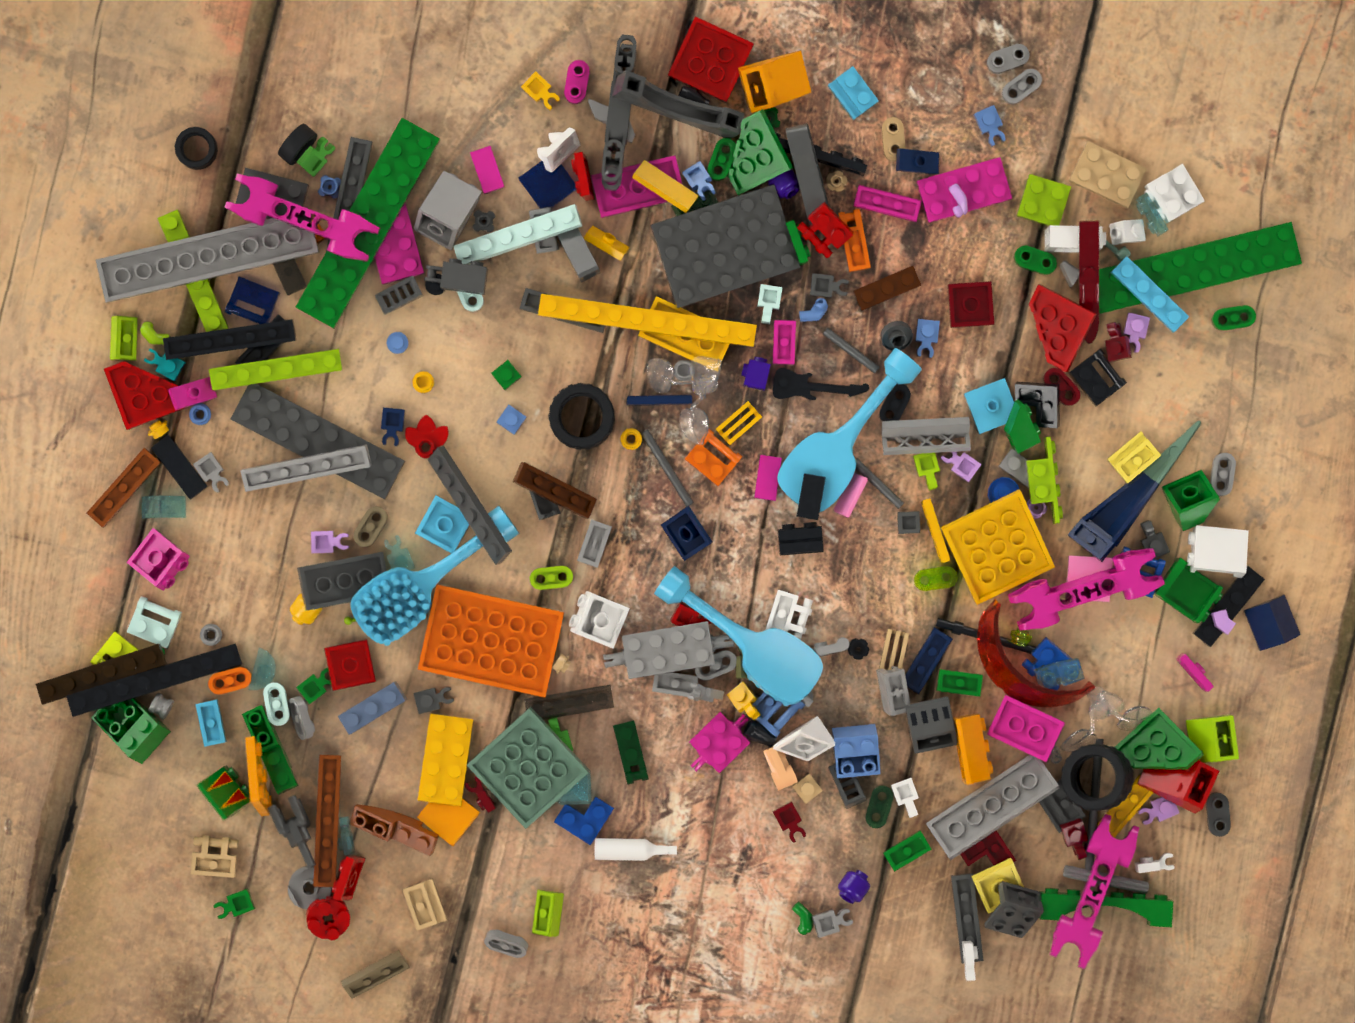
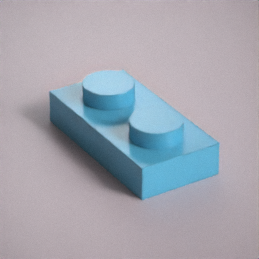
(211, 723)

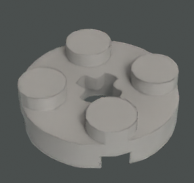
(298, 883)

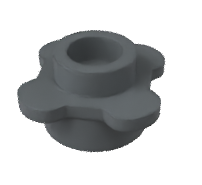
(479, 216)

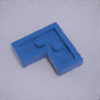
(585, 825)

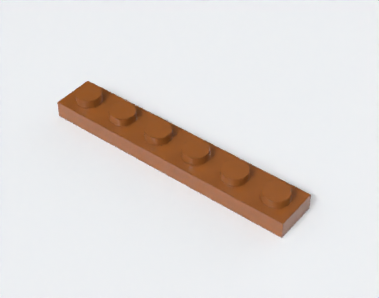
(327, 820)

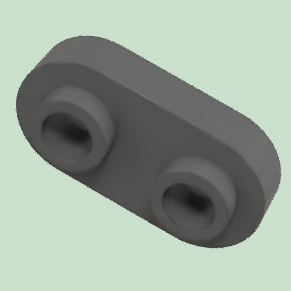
(1217, 815)

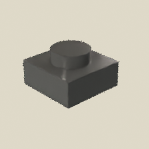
(908, 522)

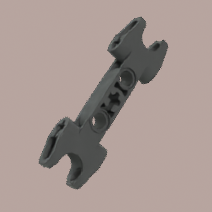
(618, 118)

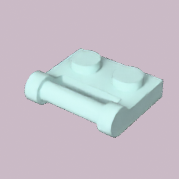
(151, 629)

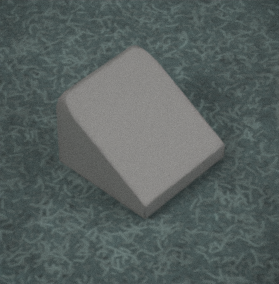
(1070, 273)

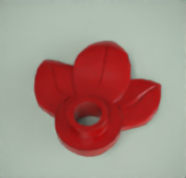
(426, 433)

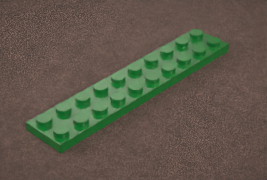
(379, 204)
(1206, 265)

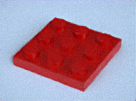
(710, 59)

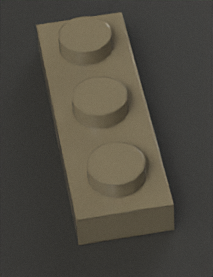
(375, 974)

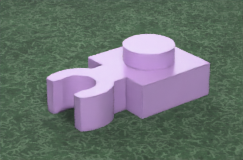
(1136, 328)
(963, 466)
(325, 541)
(1161, 809)

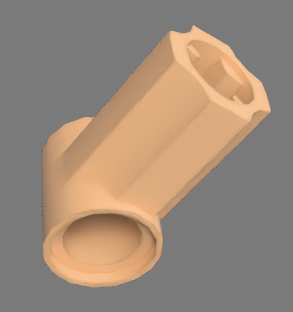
(781, 770)

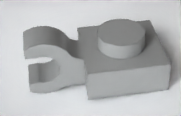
(705, 693)

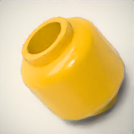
(299, 614)

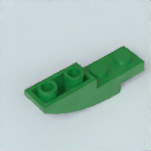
(273, 753)

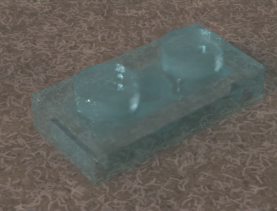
(1146, 207)

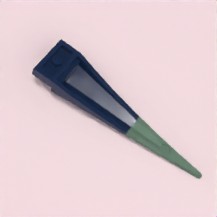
(1110, 521)

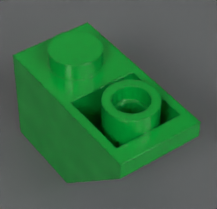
(1020, 429)

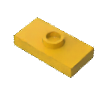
(606, 242)

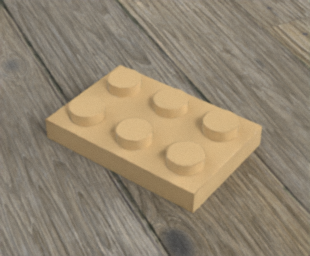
(1107, 174)

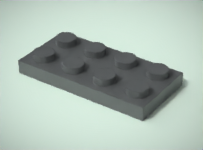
(338, 580)

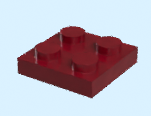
(970, 304)

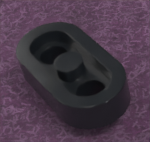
(895, 405)

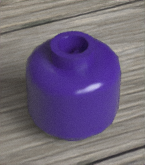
(786, 184)
(853, 886)

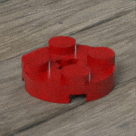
(328, 929)

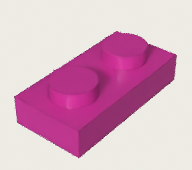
(784, 342)

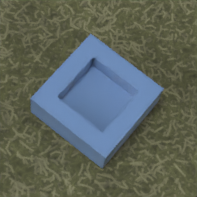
(511, 419)

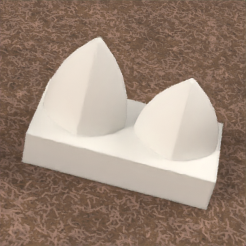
(561, 148)

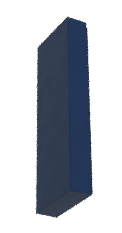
(659, 400)
(927, 660)

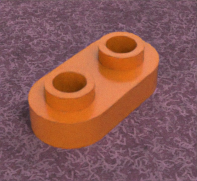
(230, 680)

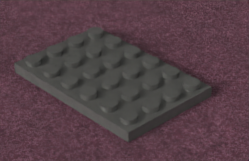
(725, 246)

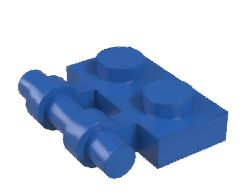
(1045, 654)

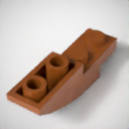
(396, 826)

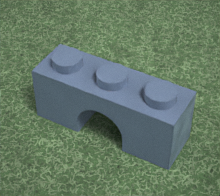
(372, 708)

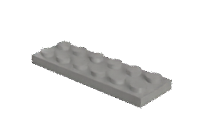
(992, 806)

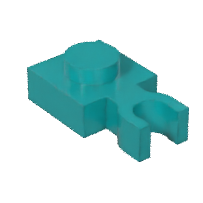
(168, 368)

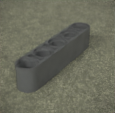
(806, 167)

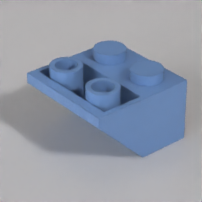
(856, 751)

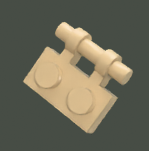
(214, 864)

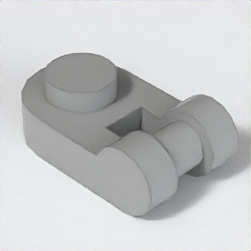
(823, 649)

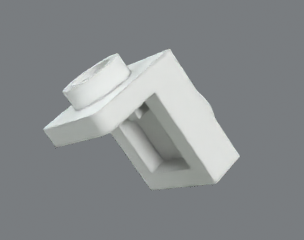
(1127, 232)

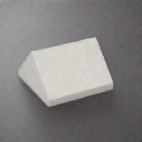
(806, 741)

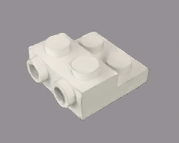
(1174, 193)
(598, 619)

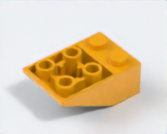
(774, 81)

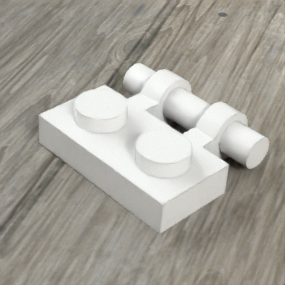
(783, 610)

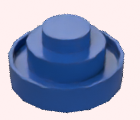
(1000, 488)

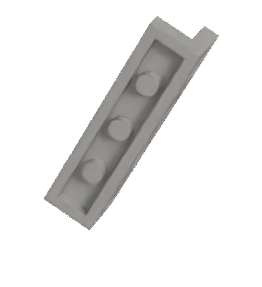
(925, 431)

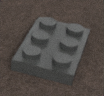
(288, 190)

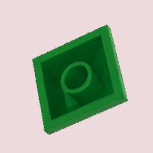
(1191, 499)

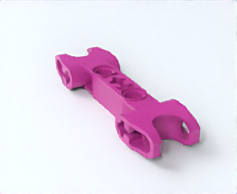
(265, 203)
(1124, 578)
(1080, 928)

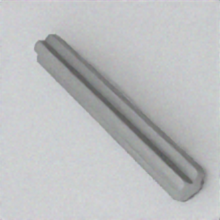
(1116, 881)

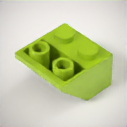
(1214, 737)

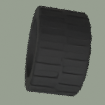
(569, 393)
(1071, 777)

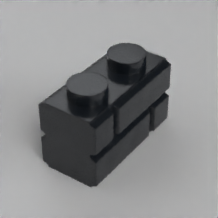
(800, 540)

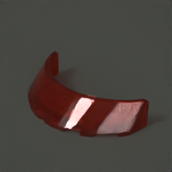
(1007, 677)

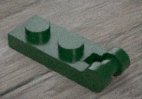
(630, 751)

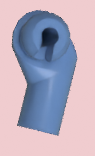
(816, 313)

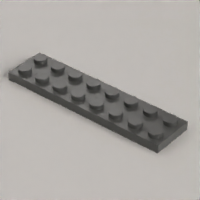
(312, 435)

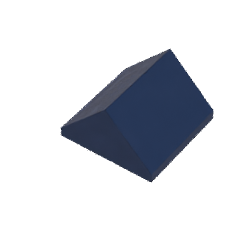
(686, 533)
(1272, 623)

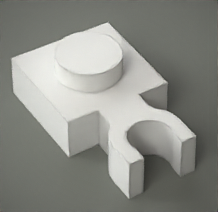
(969, 954)

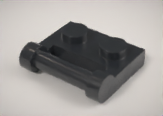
(1092, 382)

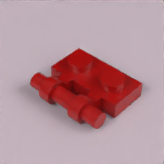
(829, 225)

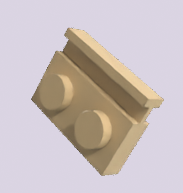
(424, 904)

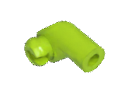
(148, 332)

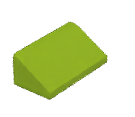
(123, 338)
(547, 913)

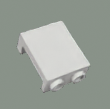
(1218, 550)

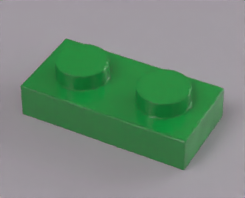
(801, 250)
(959, 682)
(907, 850)

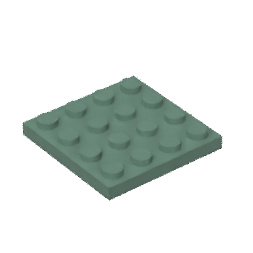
(528, 767)

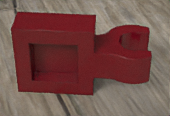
(1118, 346)
(484, 799)
(1074, 835)

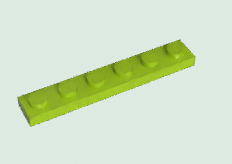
(200, 291)
(275, 369)

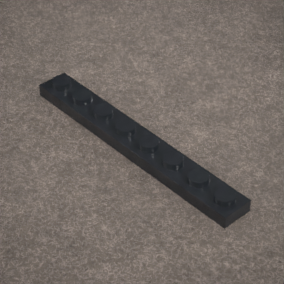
(154, 680)

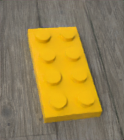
(683, 346)
(445, 760)

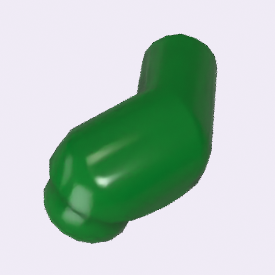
(806, 920)

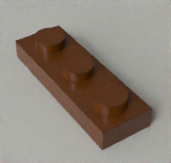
(887, 288)

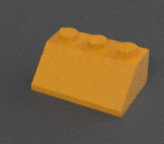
(972, 749)

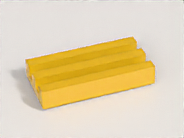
(738, 423)

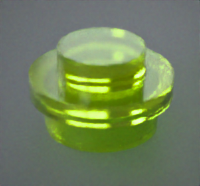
(1021, 637)

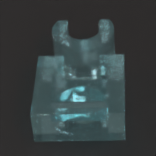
(399, 557)
(346, 841)

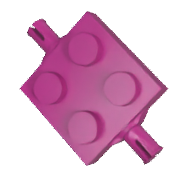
(719, 742)

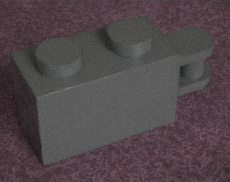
(460, 276)

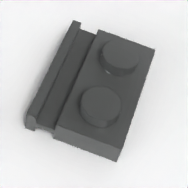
(1060, 808)

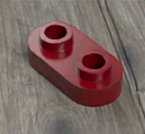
(1065, 384)

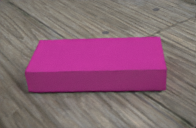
(487, 170)
(767, 475)

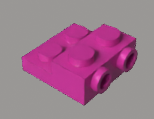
(158, 560)

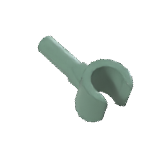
(1120, 254)

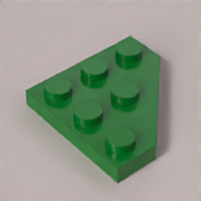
(757, 154)
(1159, 745)

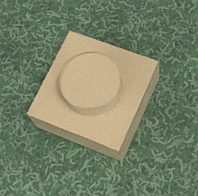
(807, 788)

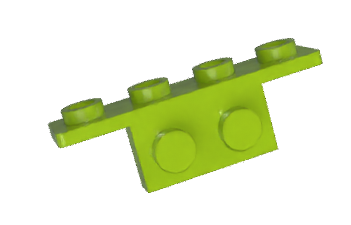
(1042, 480)

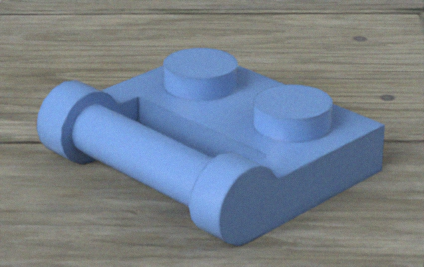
(768, 707)

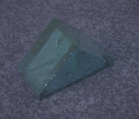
(164, 507)
(578, 794)

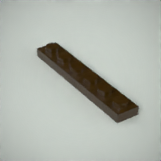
(101, 673)

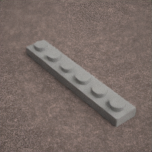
(306, 468)

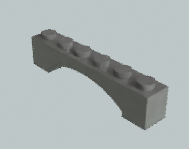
(641, 93)

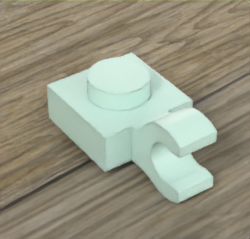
(769, 299)

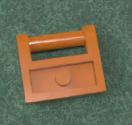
(708, 463)

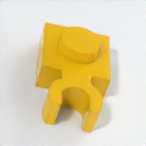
(538, 89)

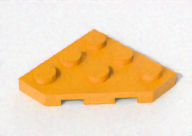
(257, 777)

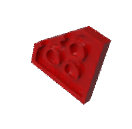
(1060, 325)
(139, 394)

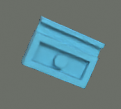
(853, 93)

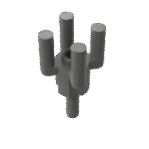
(294, 828)

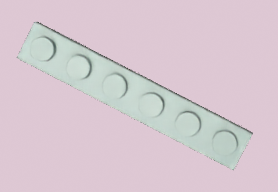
(519, 235)

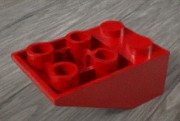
(1183, 787)

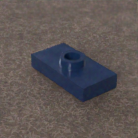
(917, 161)

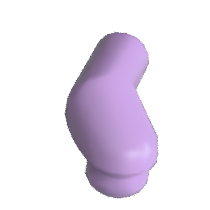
(960, 197)

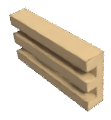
(885, 649)

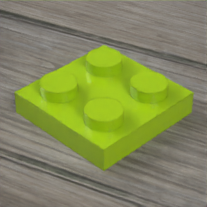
(1043, 201)

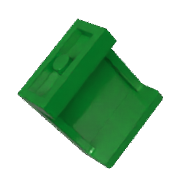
(1189, 591)

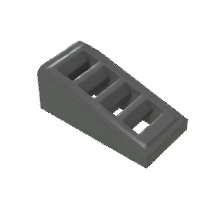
(402, 284)
(851, 802)

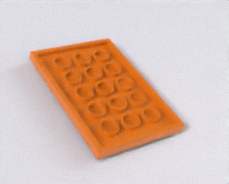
(491, 640)

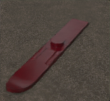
(1089, 272)

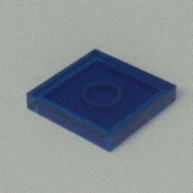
(546, 187)

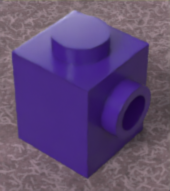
(756, 373)

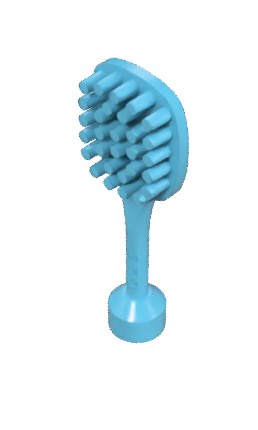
(832, 453)
(402, 598)
(771, 658)

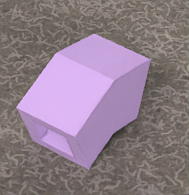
(1222, 621)

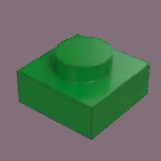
(506, 375)

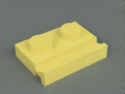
(1134, 457)

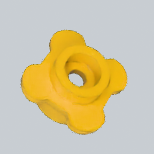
(158, 429)

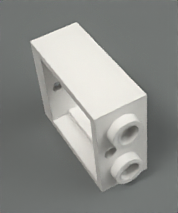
(1066, 239)

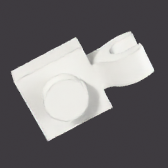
(905, 794)
(1147, 864)

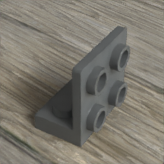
(1017, 910)

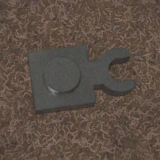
(823, 286)
(429, 700)

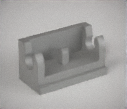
(893, 690)

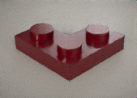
(992, 846)

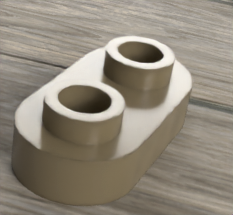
(370, 526)

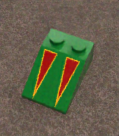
(225, 792)

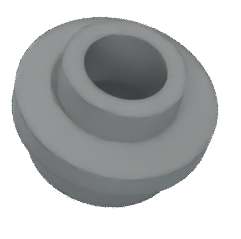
(204, 634)

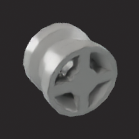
(161, 706)

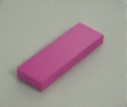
(887, 203)

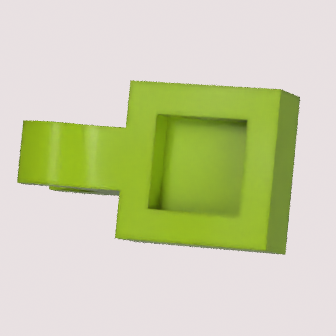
(926, 466)

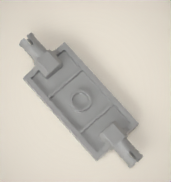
(668, 650)

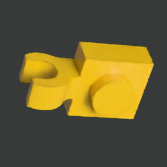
(743, 699)

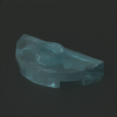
(263, 670)

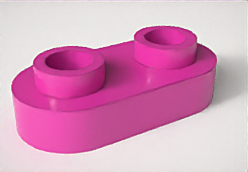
(576, 81)

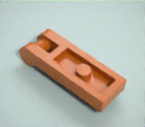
(856, 246)

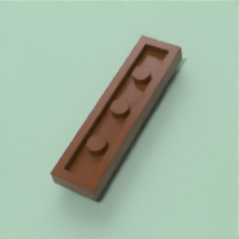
(123, 487)

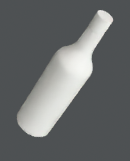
(629, 849)

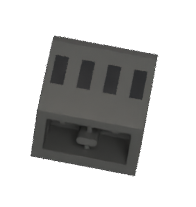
(931, 725)

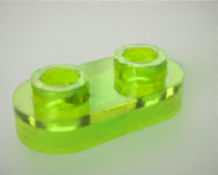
(935, 578)

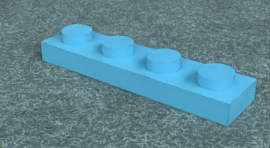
(1149, 294)

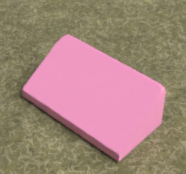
(850, 495)

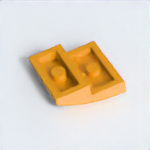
(449, 820)

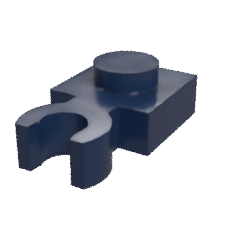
(392, 422)

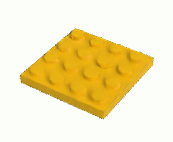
(997, 547)

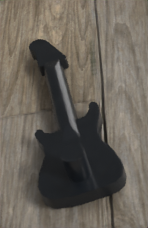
(790, 384)

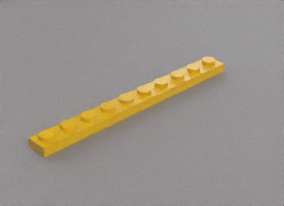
(647, 320)

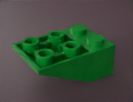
(132, 728)

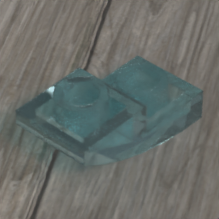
(1059, 673)

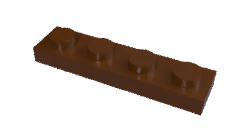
(554, 490)

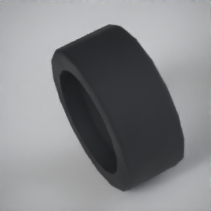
(196, 131)
(297, 144)

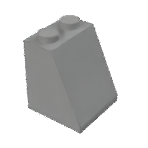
(447, 210)

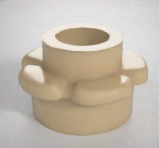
(831, 177)
(561, 663)

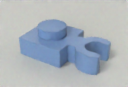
(989, 121)
(699, 179)
(927, 333)

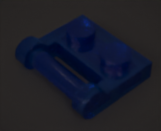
(254, 295)

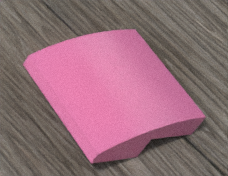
(1083, 566)

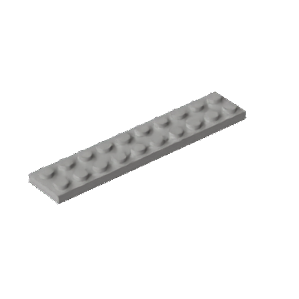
(203, 257)

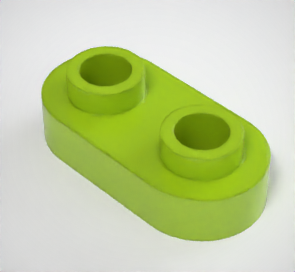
(551, 577)

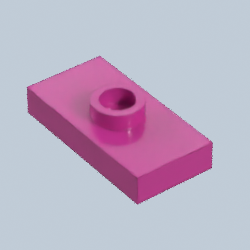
(192, 393)
(1195, 671)

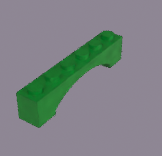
(1156, 910)

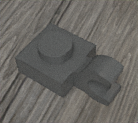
(1153, 540)

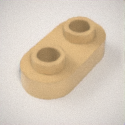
(892, 138)

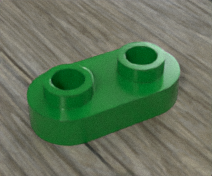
(721, 160)
(1035, 260)
(1233, 318)

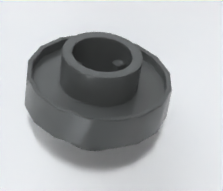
(896, 335)

